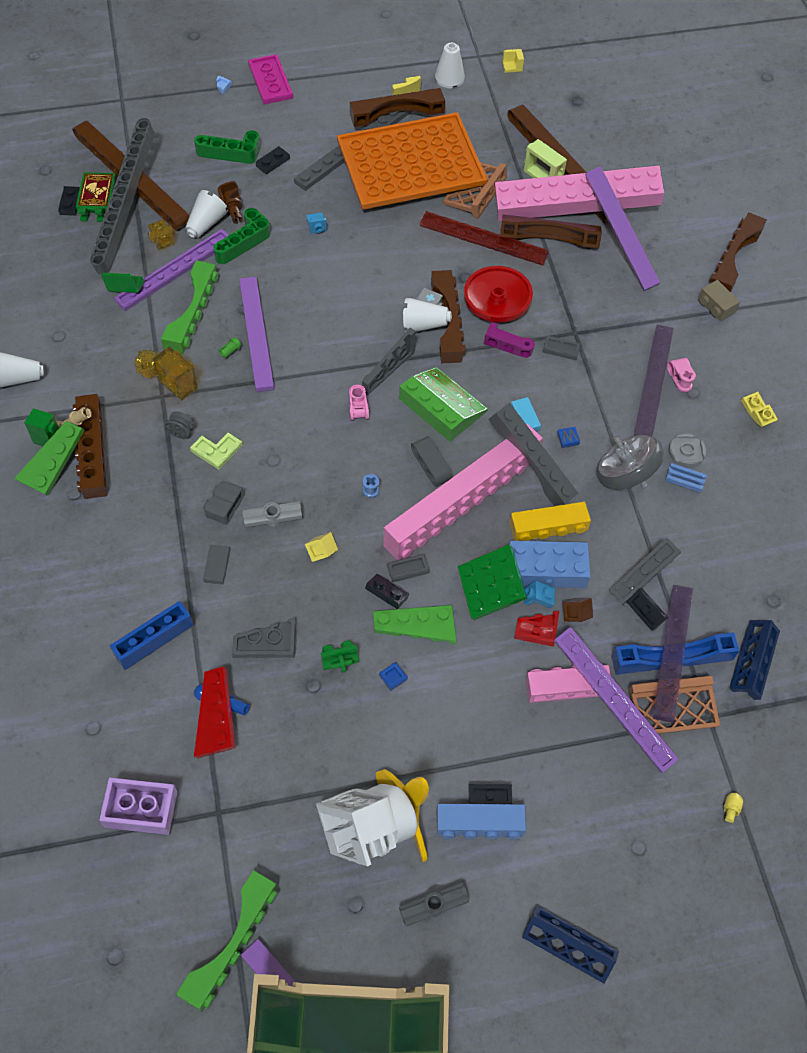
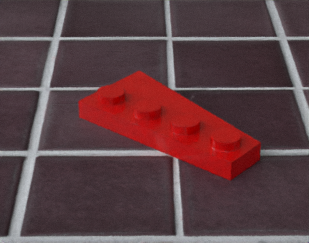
(215, 721)

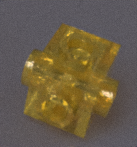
(161, 234)
(144, 363)

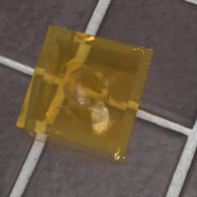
(175, 373)

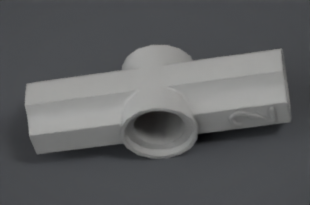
(262, 515)

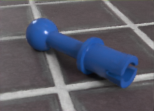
(236, 705)

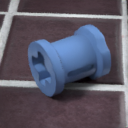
(370, 485)

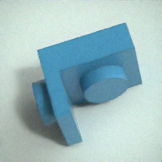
(316, 223)

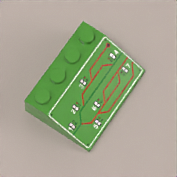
(441, 402)

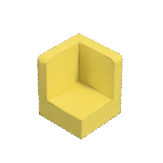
(513, 60)
(321, 546)

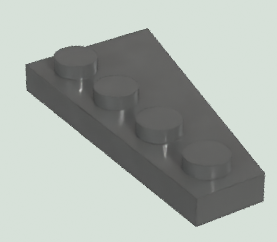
(391, 361)

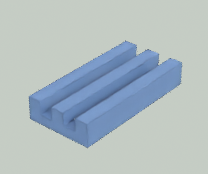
(686, 475)

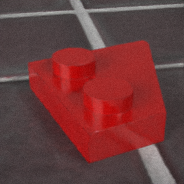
(538, 629)

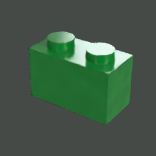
(41, 426)

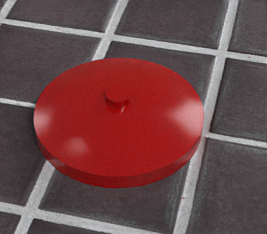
(498, 293)

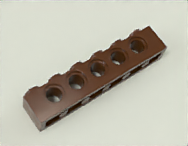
(94, 486)

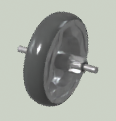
(630, 462)

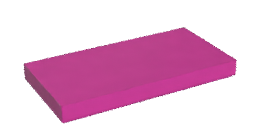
(270, 79)

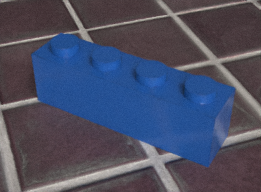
(151, 635)

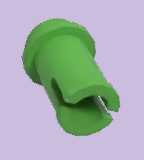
(230, 347)

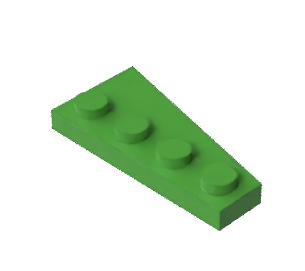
(50, 460)
(424, 622)

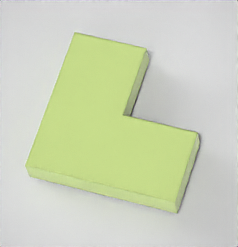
(217, 453)

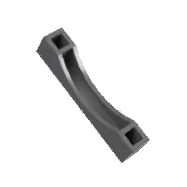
(514, 429)

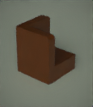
(577, 609)

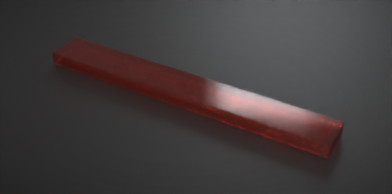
(484, 238)

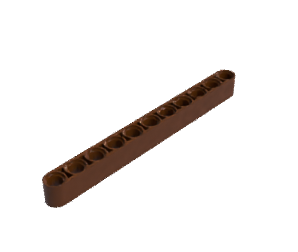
(532, 130)
(146, 188)

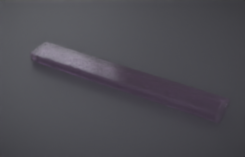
(653, 381)
(673, 654)

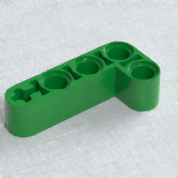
(229, 149)
(253, 233)

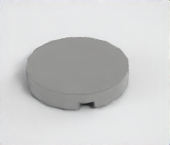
(687, 450)

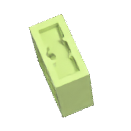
(547, 155)

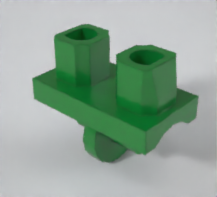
(339, 657)

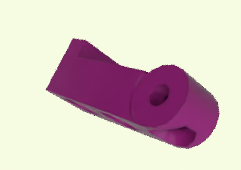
(508, 342)

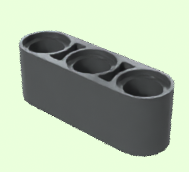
(431, 461)

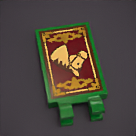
(95, 194)

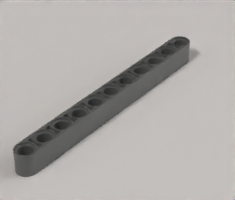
(122, 196)

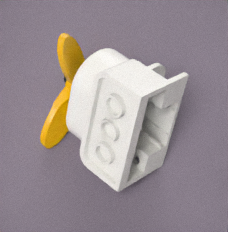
(374, 820)

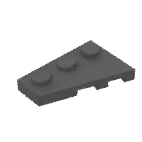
(269, 642)

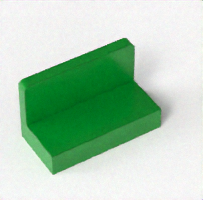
(122, 282)

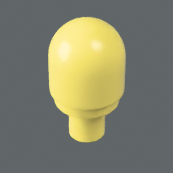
(732, 806)

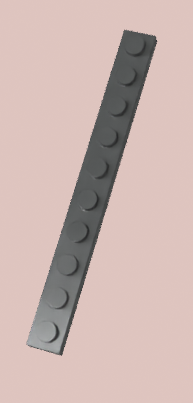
(334, 158)

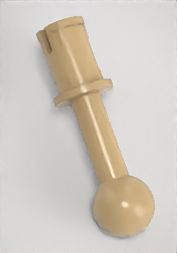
(76, 417)

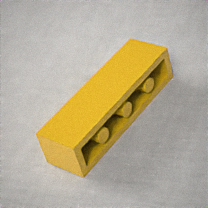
(550, 521)

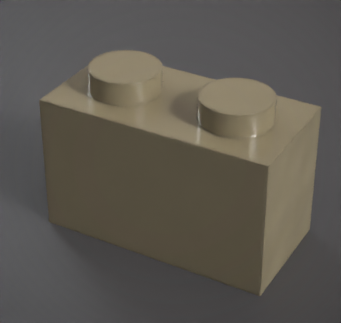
(718, 300)

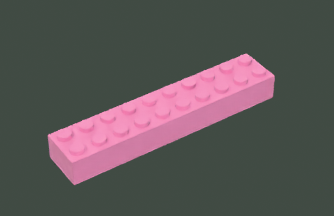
(574, 194)
(454, 499)

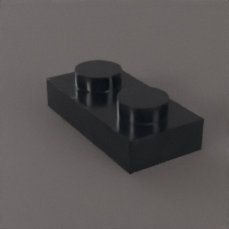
(272, 160)
(68, 201)
(386, 591)
(647, 609)
(490, 793)

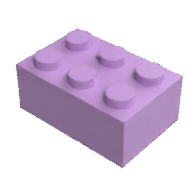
(138, 806)

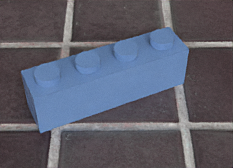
(481, 820)

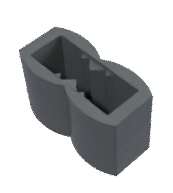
(223, 502)

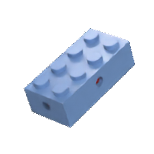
(553, 563)

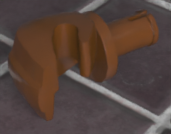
(230, 196)

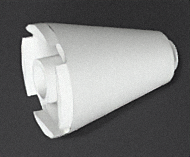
(450, 67)
(205, 214)
(424, 315)
(18, 370)

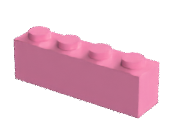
(558, 684)

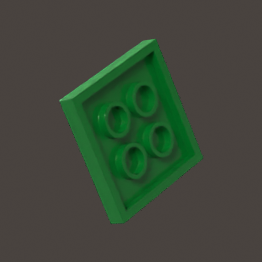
(492, 582)

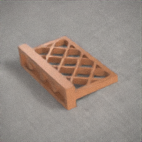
(486, 193)
(686, 687)

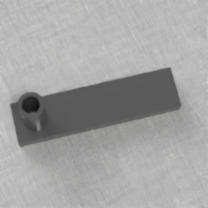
(645, 571)

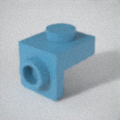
(540, 594)

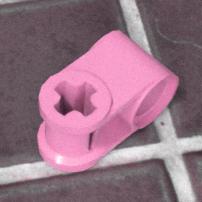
(681, 373)
(358, 405)

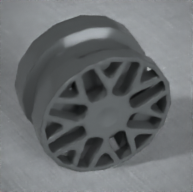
(180, 424)

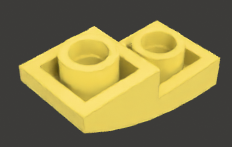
(411, 84)
(761, 413)

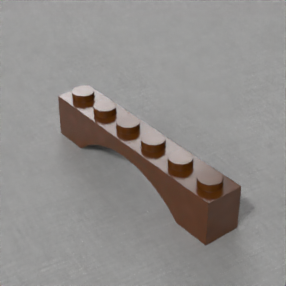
(426, 101)
(749, 232)
(576, 233)
(451, 345)

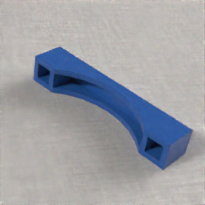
(704, 651)

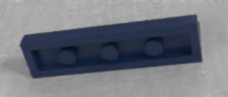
(762, 658)
(576, 939)

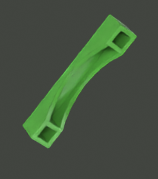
(179, 332)
(203, 982)

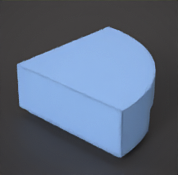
(223, 84)

